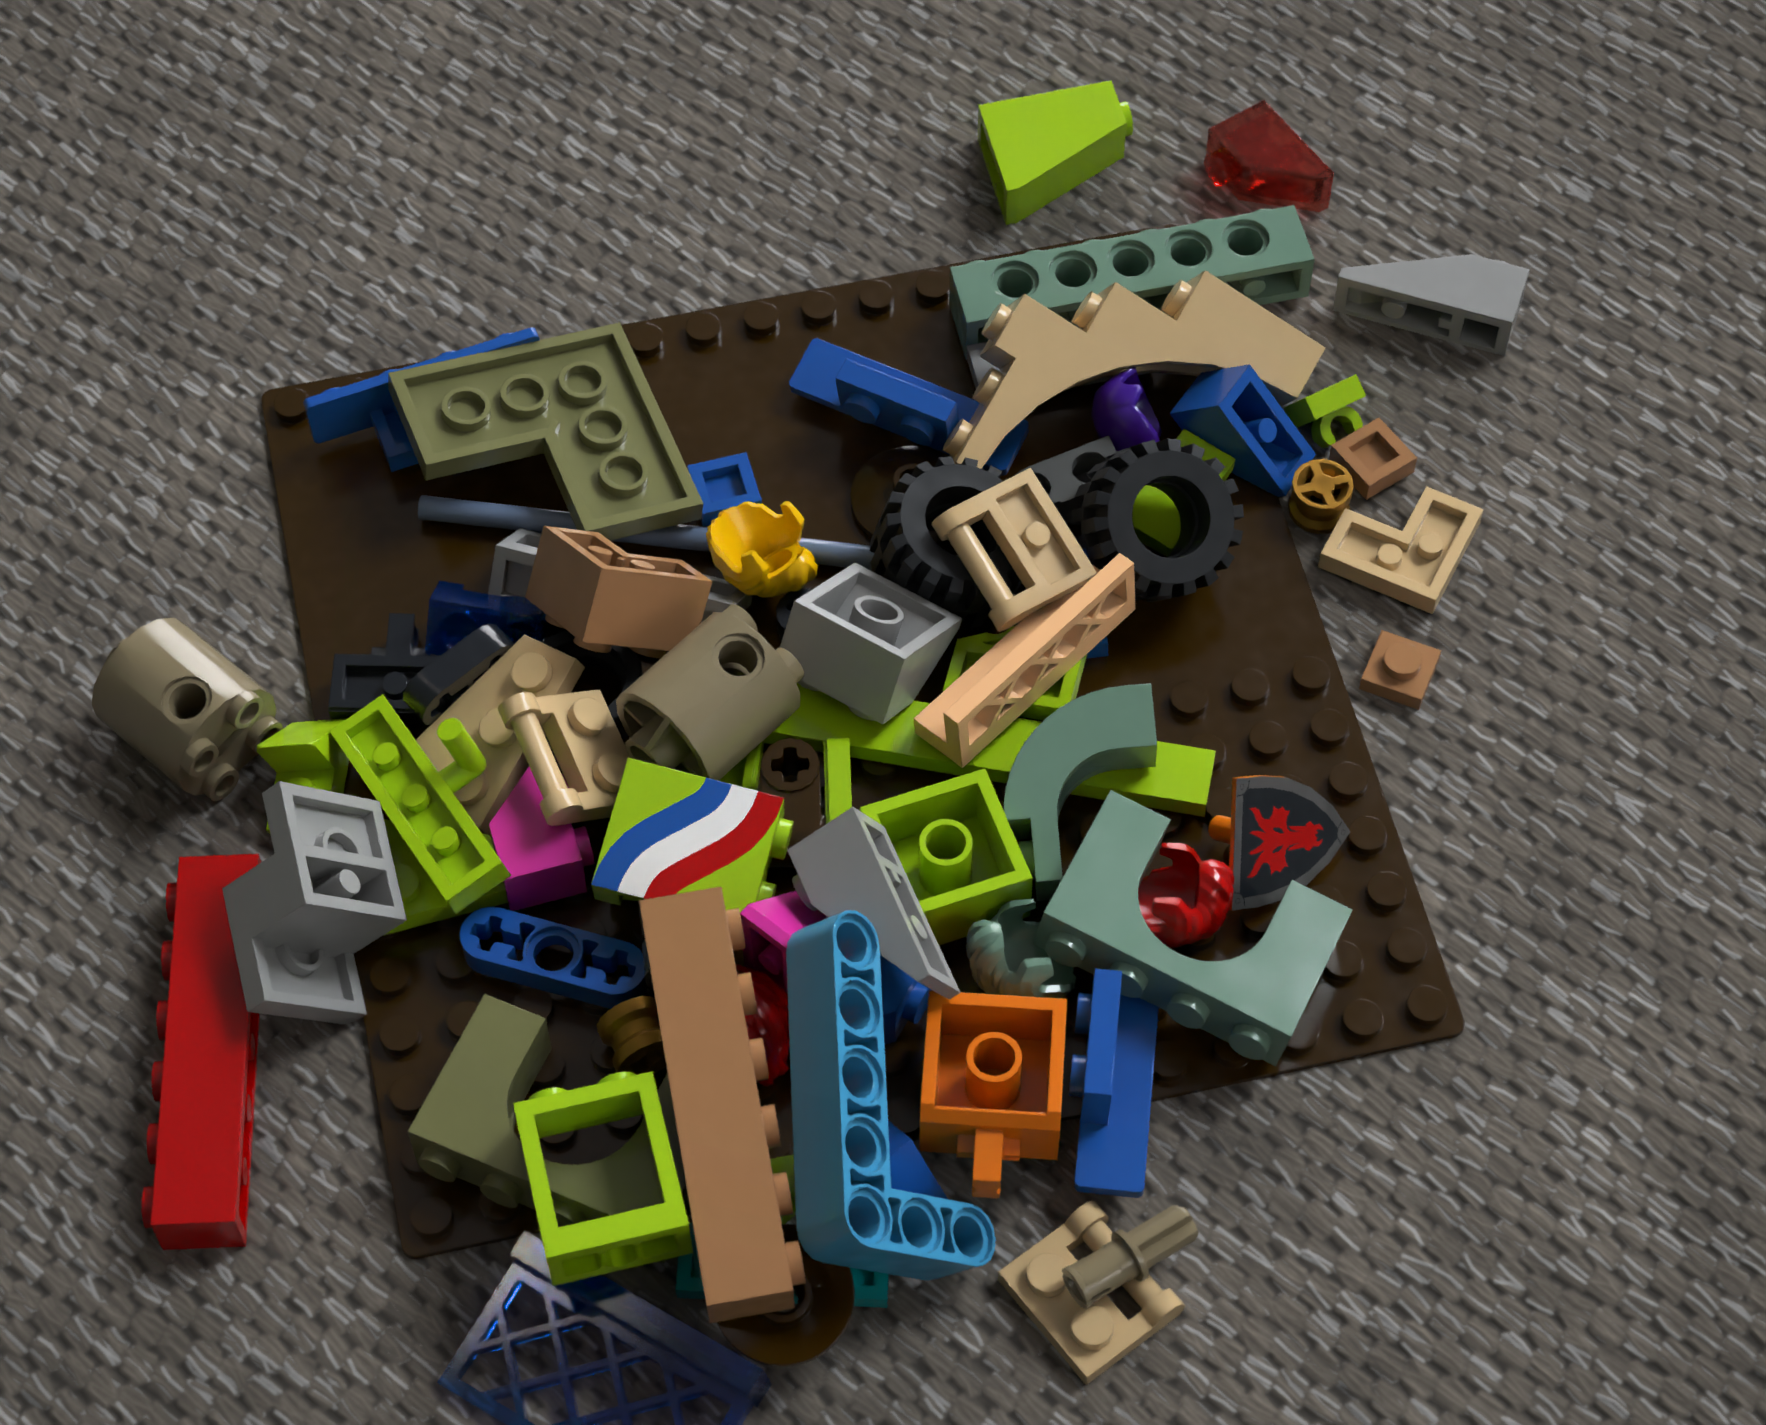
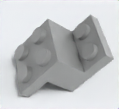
(313, 904)

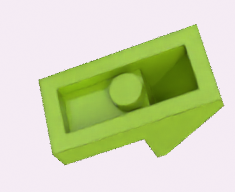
(307, 756)

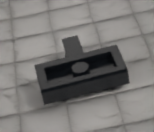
(386, 671)

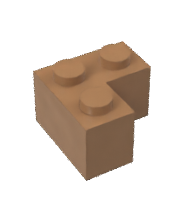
(615, 595)

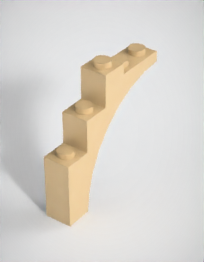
(1045, 354)

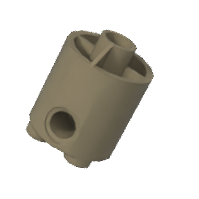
(710, 697)
(184, 707)

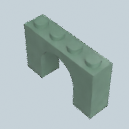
(1242, 1000)

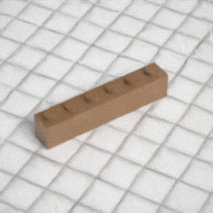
(718, 1106)

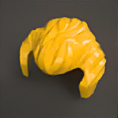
(761, 549)

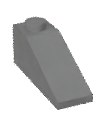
(1446, 298)
(857, 869)

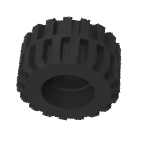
(1201, 502)
(912, 558)

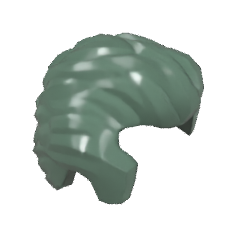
(1008, 962)

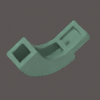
(1075, 742)

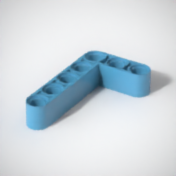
(841, 1120)

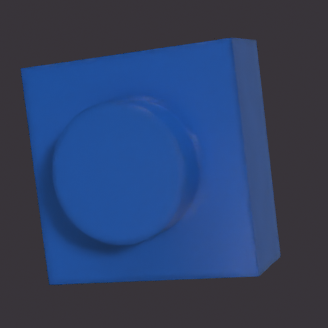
(724, 484)

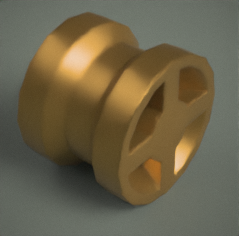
(1324, 481)
(634, 1035)

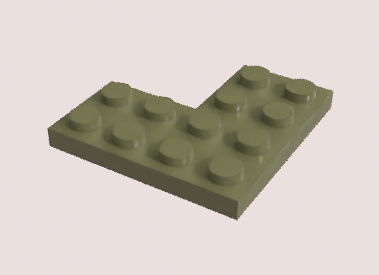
(560, 397)

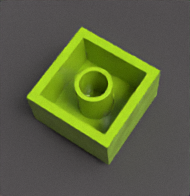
(955, 851)

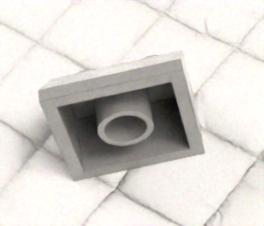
(867, 641)

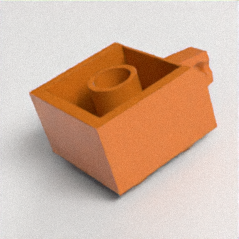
(992, 1081)

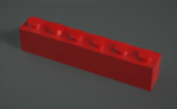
(206, 1069)

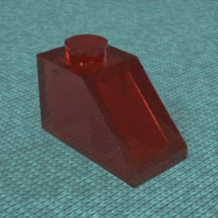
(1266, 161)

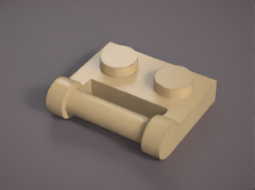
(1031, 539)
(583, 744)
(1093, 1336)

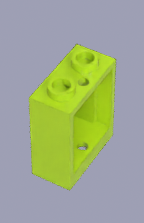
(617, 1239)

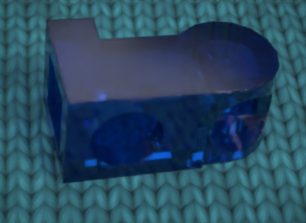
(459, 612)

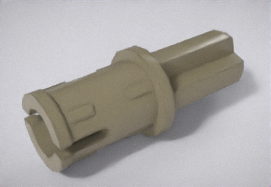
(1129, 1255)

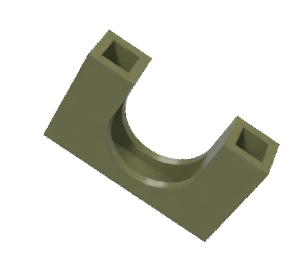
(471, 1119)

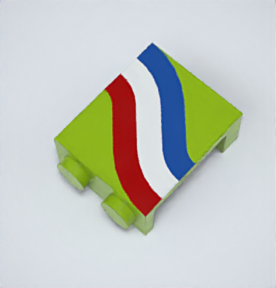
(689, 835)

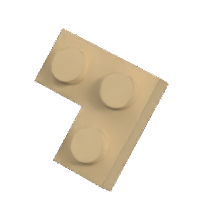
(1406, 563)

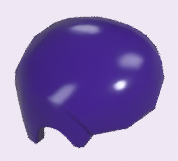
(1124, 411)

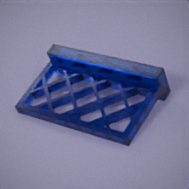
(619, 1316)

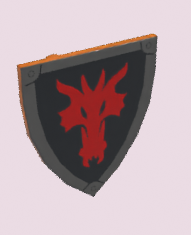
(1276, 836)

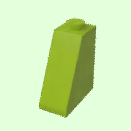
(1050, 143)

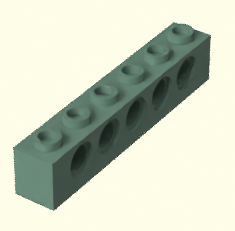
(1252, 252)

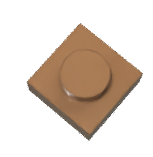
(1373, 458)
(1400, 669)

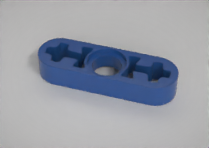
(540, 933)

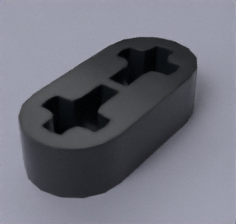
(454, 672)

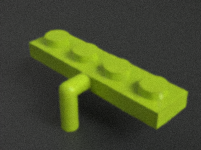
(423, 799)

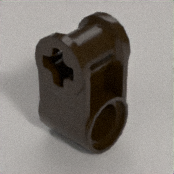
(800, 797)

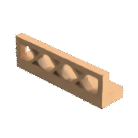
(1026, 664)

